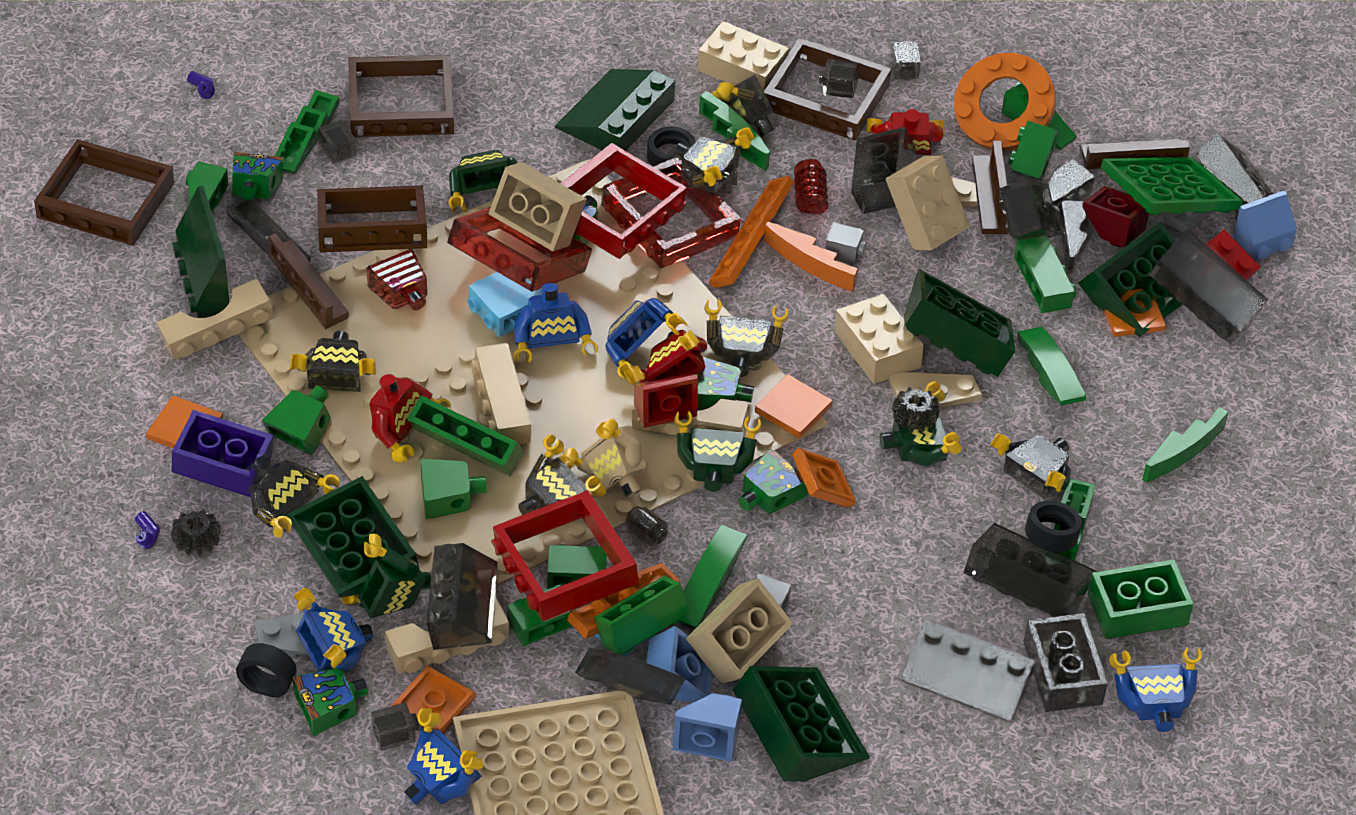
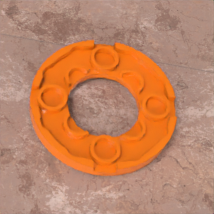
(981, 76)

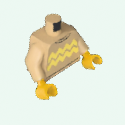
(611, 458)

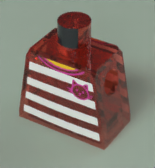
(399, 281)

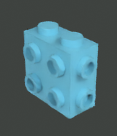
(499, 301)

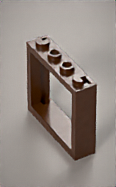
(820, 115)
(400, 122)
(93, 221)
(375, 234)

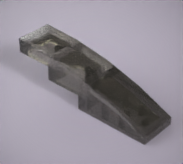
(630, 675)

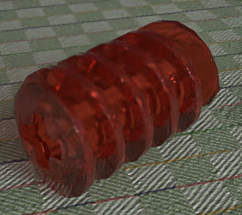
(810, 187)

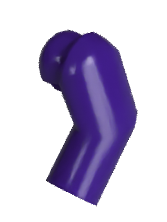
(205, 84)
(149, 531)

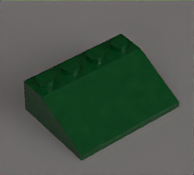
(619, 108)
(201, 258)
(1131, 271)
(959, 324)
(336, 533)
(798, 721)

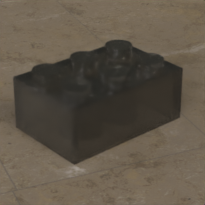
(875, 160)
(1065, 663)

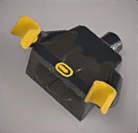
(1036, 462)

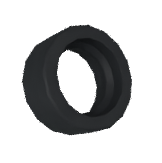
(664, 136)
(1049, 538)
(272, 659)

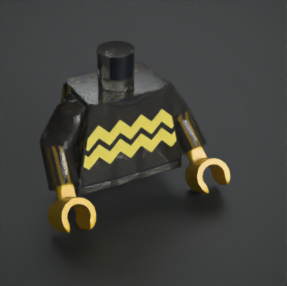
(749, 102)
(711, 161)
(743, 340)
(334, 364)
(554, 481)
(283, 490)

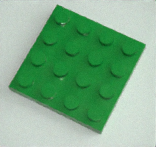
(1171, 185)

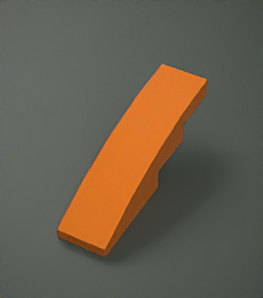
(804, 253)
(583, 618)

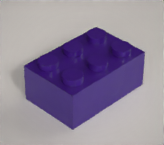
(220, 452)

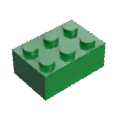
(1140, 599)

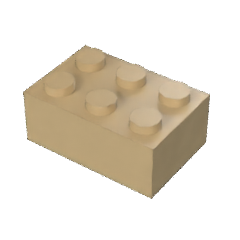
(739, 54)
(927, 202)
(537, 206)
(878, 338)
(739, 631)

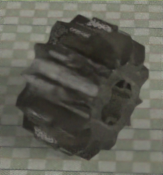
(915, 409)
(195, 532)

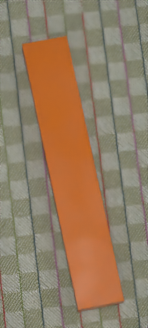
(751, 232)

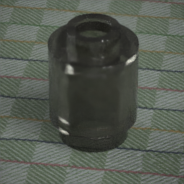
(647, 525)

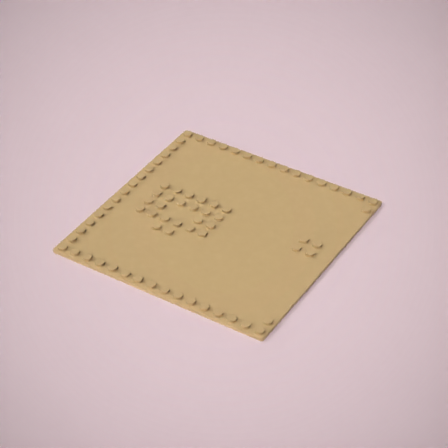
(560, 385)

